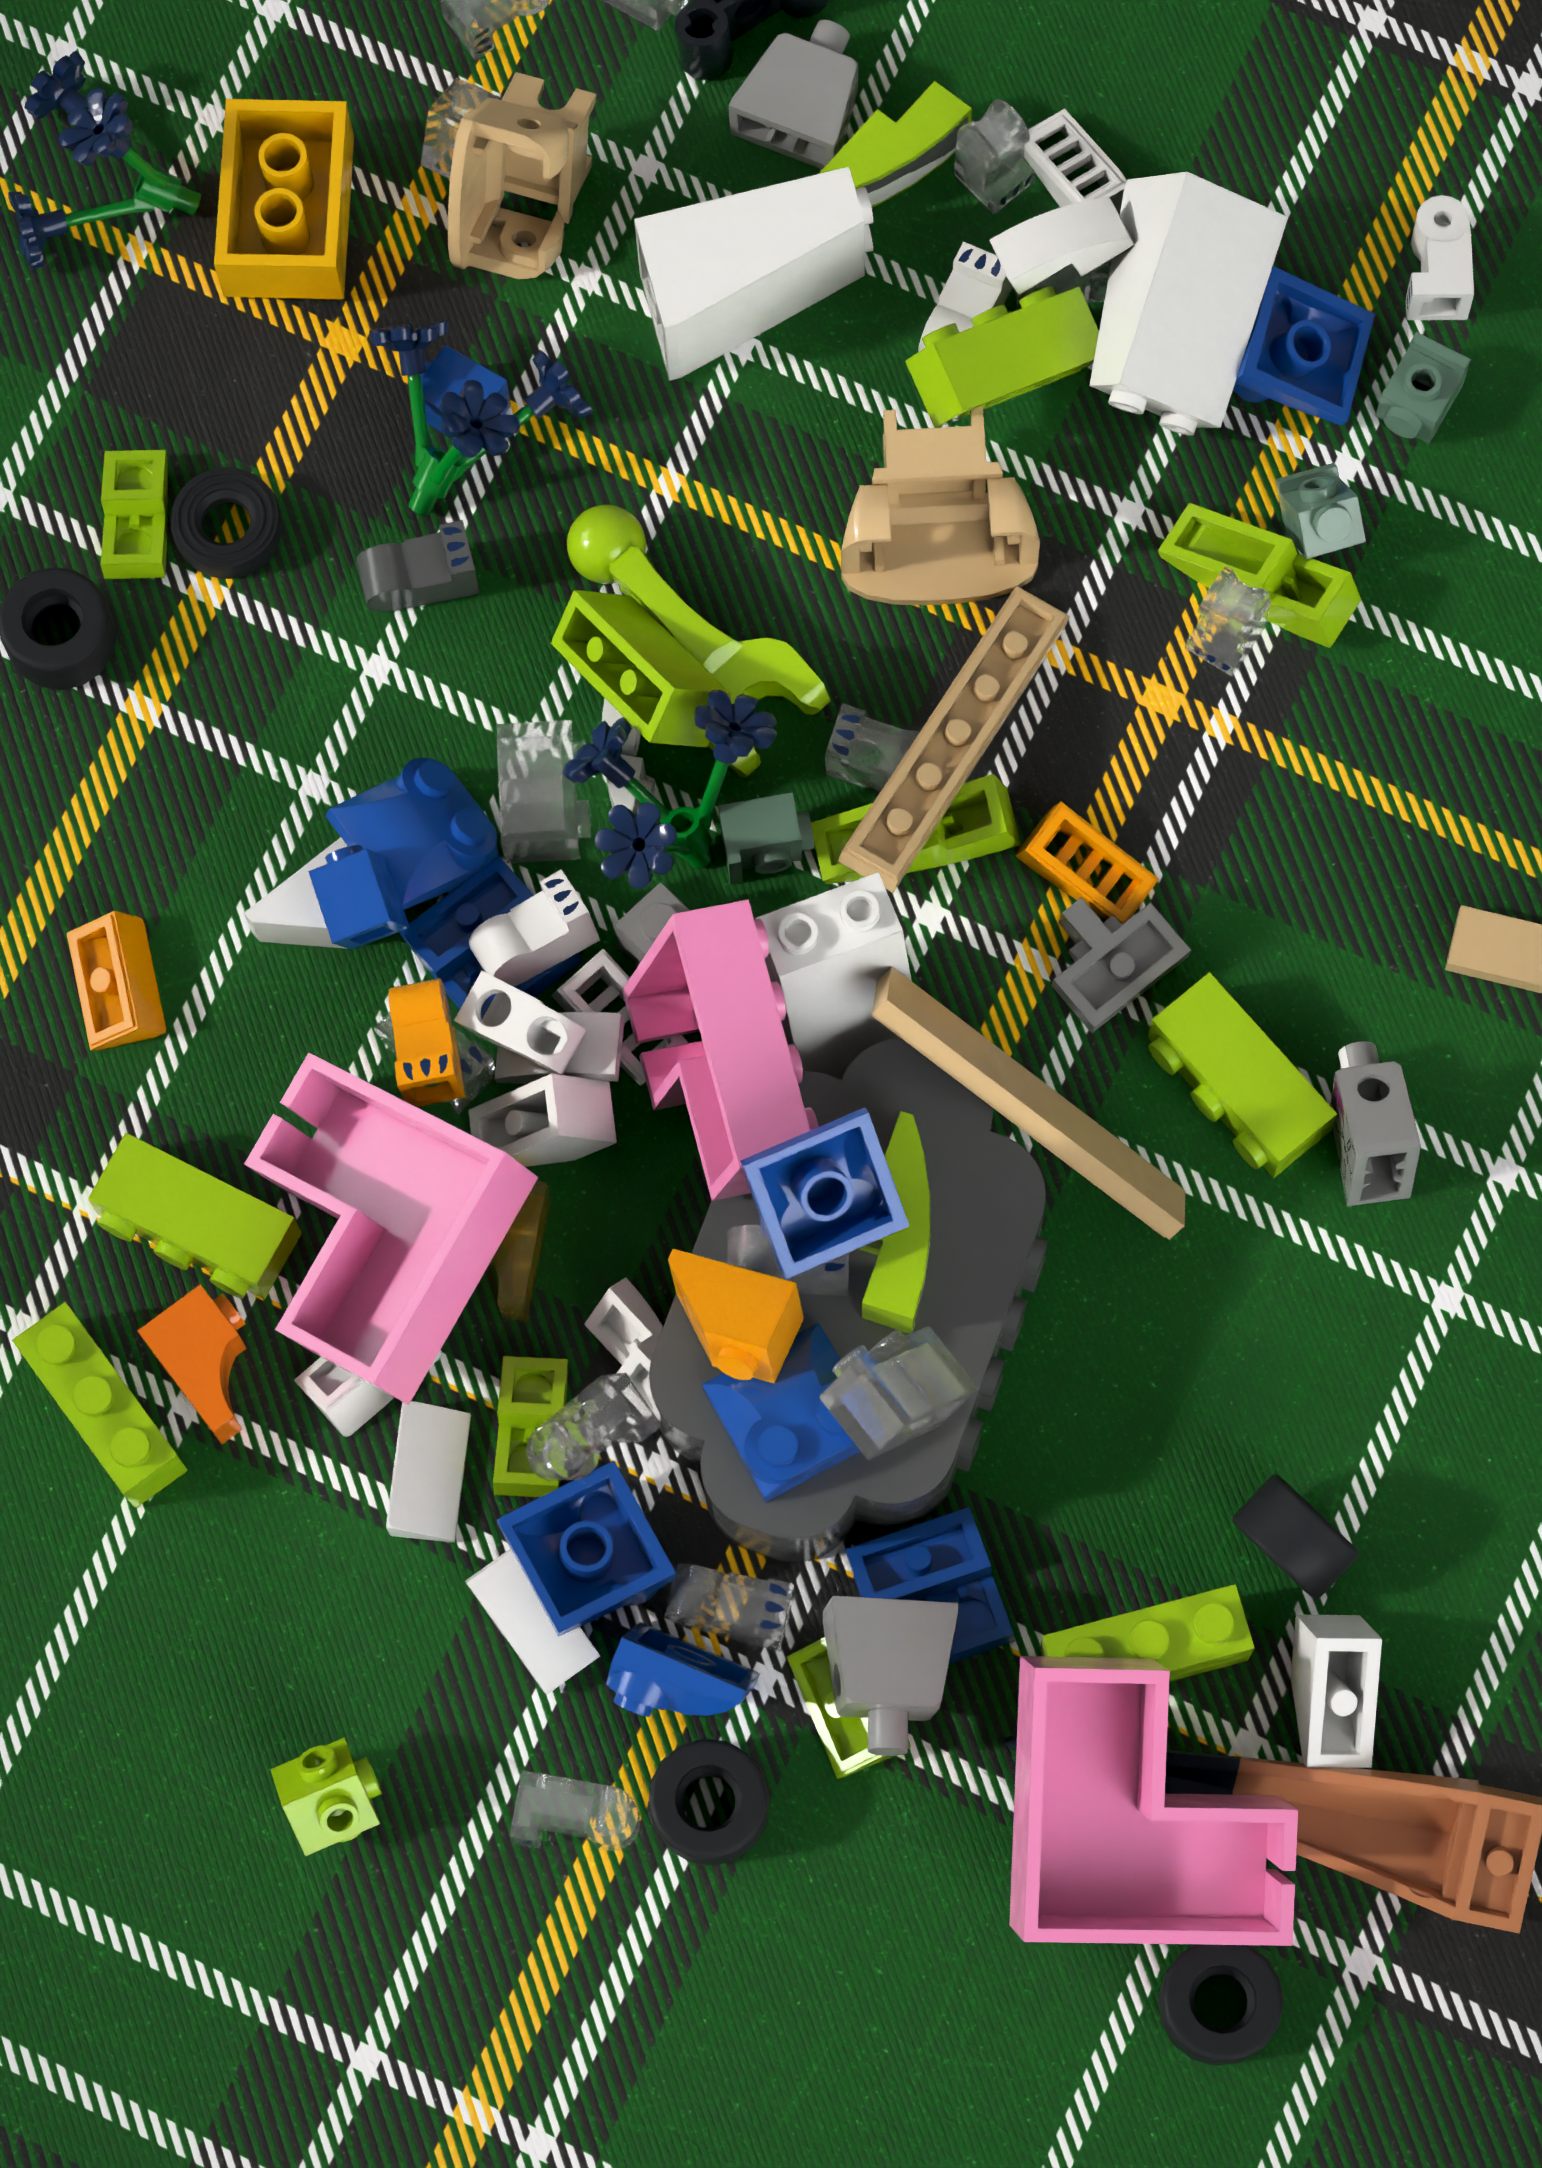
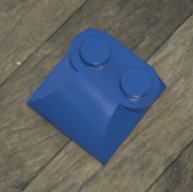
(1304, 349)
(423, 827)
(824, 1193)
(784, 1426)
(587, 1549)
(672, 1674)

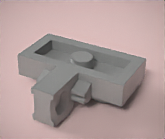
(1114, 960)

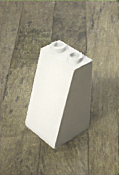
(749, 262)
(1183, 298)
(828, 966)

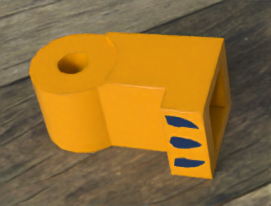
(425, 1044)

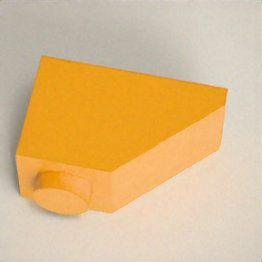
(738, 1314)

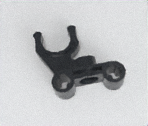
(709, 26)

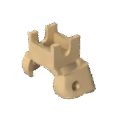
(521, 151)
(930, 527)

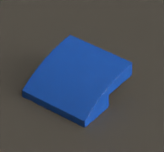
(443, 932)
(938, 1564)

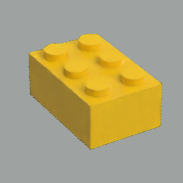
(284, 199)

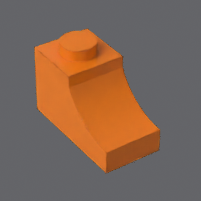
(197, 1348)

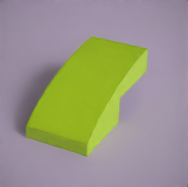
(134, 514)
(528, 1397)

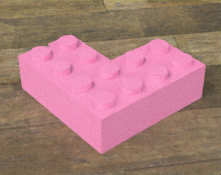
(743, 1075)
(413, 1226)
(1103, 1843)

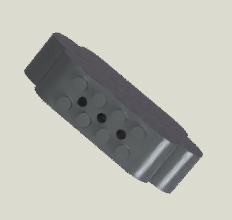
(981, 1256)

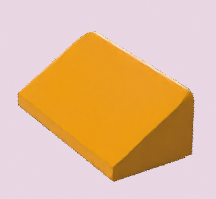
(116, 981)

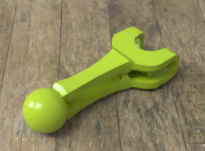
(610, 548)

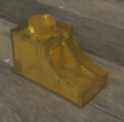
(519, 1255)

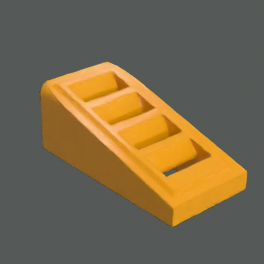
(1100, 848)

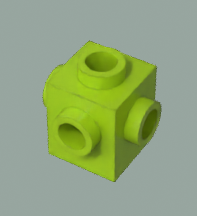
(327, 1795)

